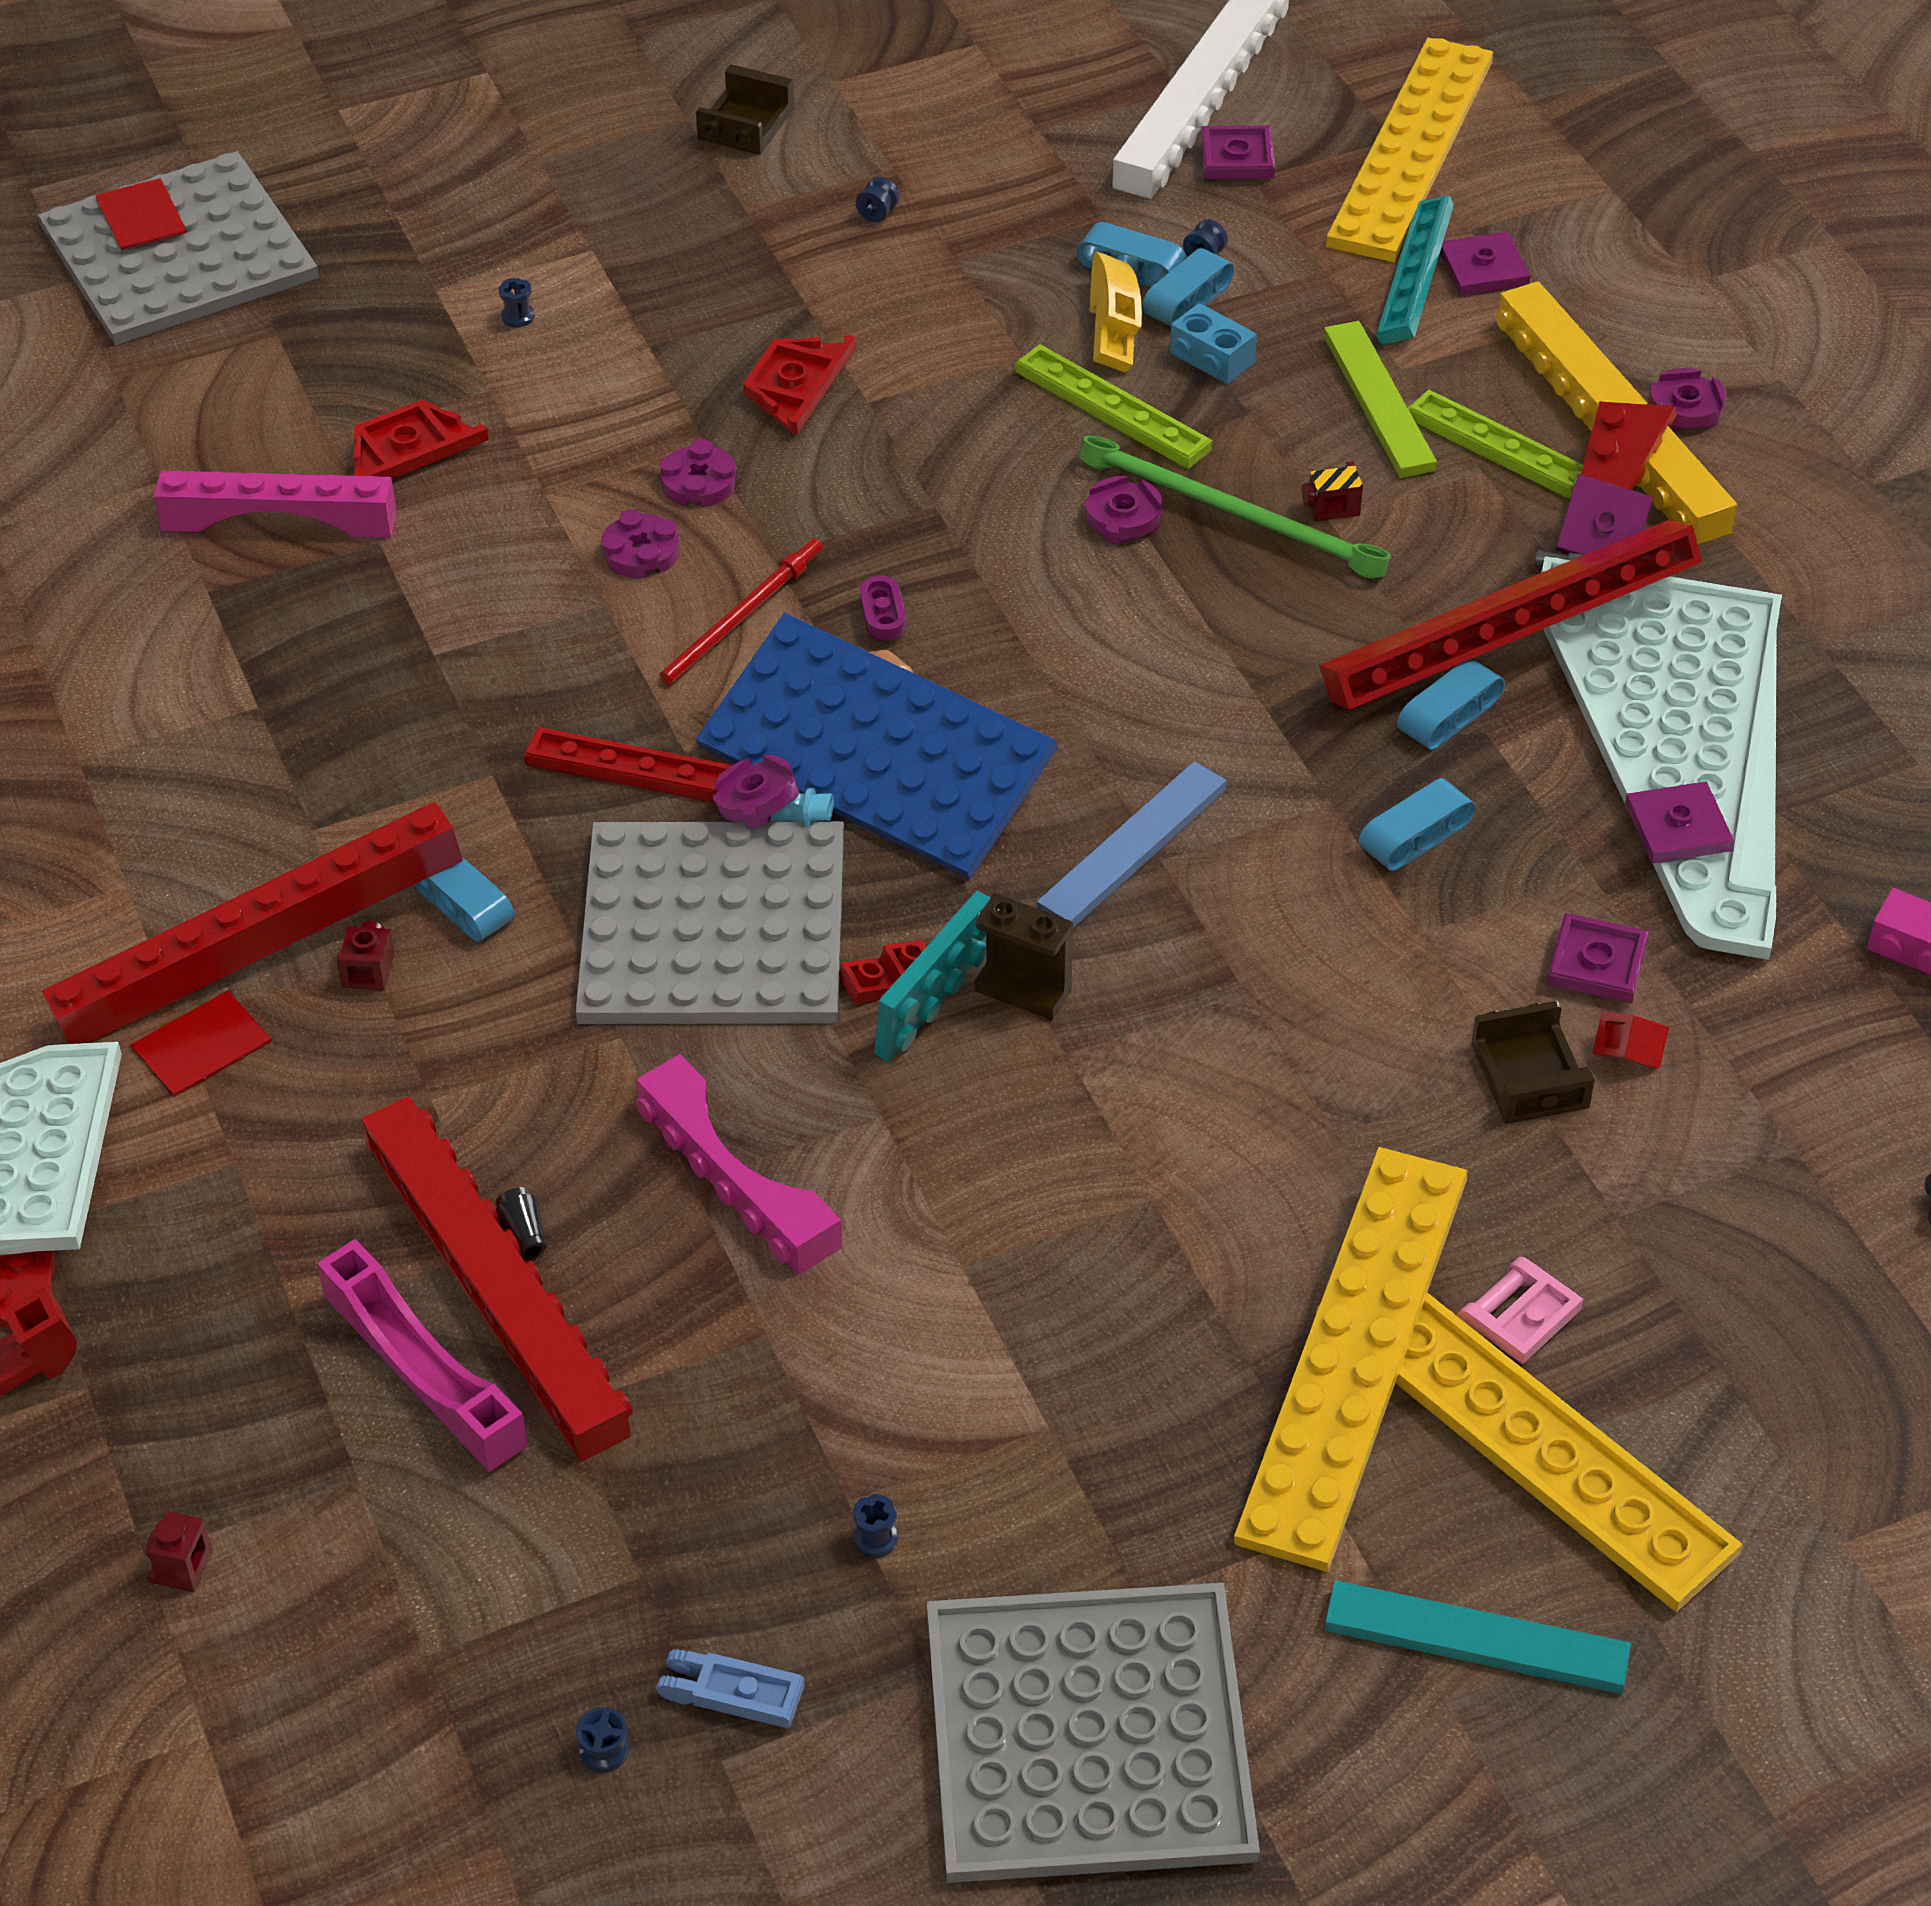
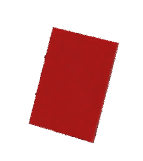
(141, 213)
(201, 1043)

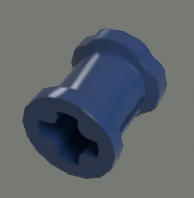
(516, 302)
(875, 1527)

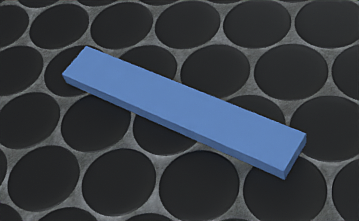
(1133, 844)

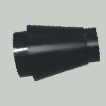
(521, 1214)

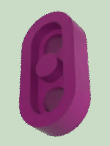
(882, 608)

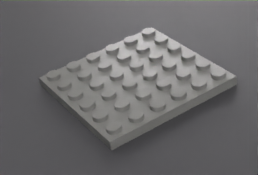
(230, 255)
(712, 924)
(1089, 1733)

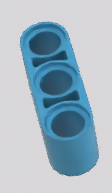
(1147, 255)
(1192, 282)
(1450, 704)
(1417, 824)
(468, 900)

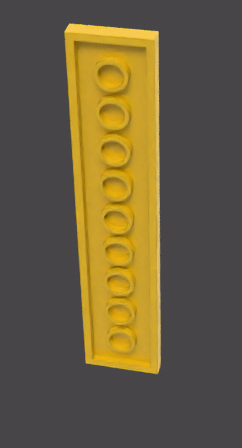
(1409, 149)
(1351, 1360)
(1563, 1459)

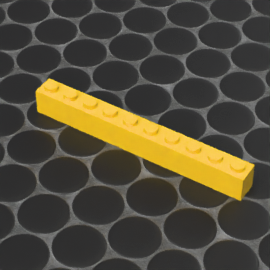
(1586, 376)

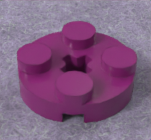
(1704, 403)
(683, 484)
(1138, 518)
(658, 541)
(771, 785)

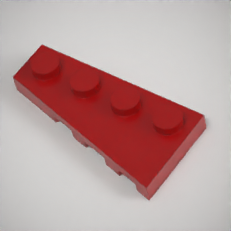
(1624, 441)

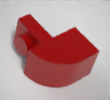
(38, 1340)

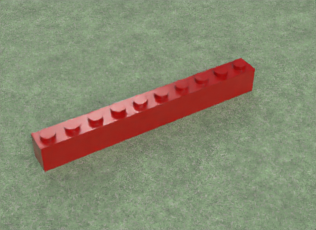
(1510, 614)
(253, 925)
(498, 1280)

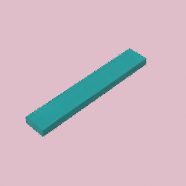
(1415, 270)
(1478, 1637)

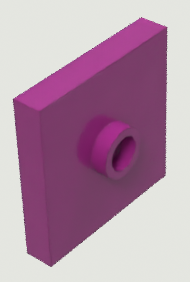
(1237, 152)
(1484, 263)
(1600, 516)
(1679, 822)
(1598, 958)

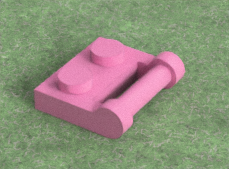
(1531, 1318)

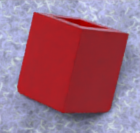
(1630, 1039)

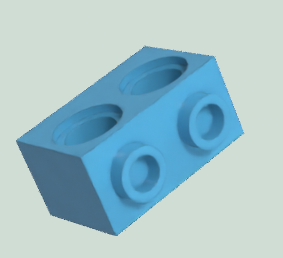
(1213, 343)

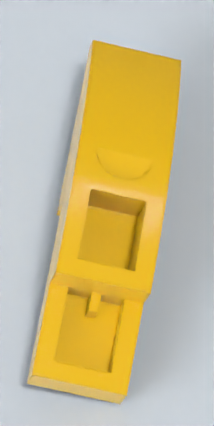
(1118, 311)

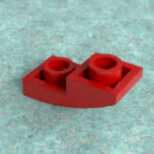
(872, 978)

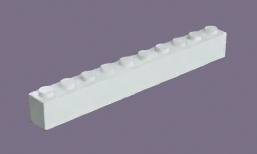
(1194, 94)

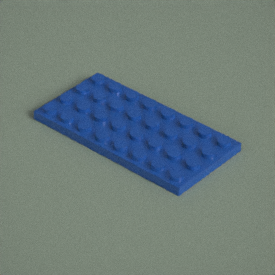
(882, 741)

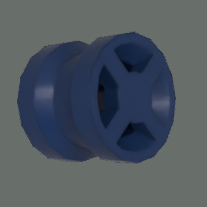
(877, 199)
(1206, 235)
(598, 1727)

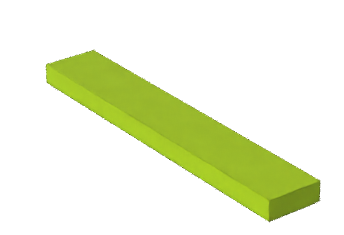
(1380, 399)
(1114, 406)
(1496, 442)

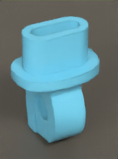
(806, 808)

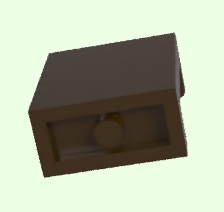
(747, 110)
(1025, 956)
(1530, 1063)

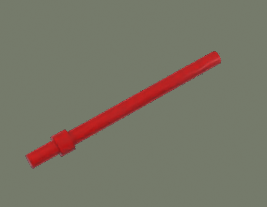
(789, 569)

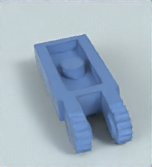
(733, 1687)

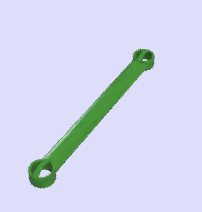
(1363, 558)

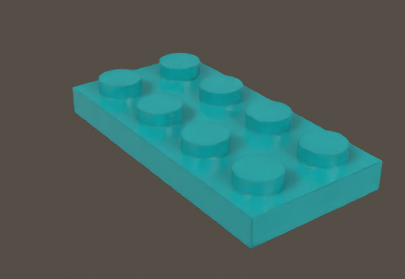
(930, 979)

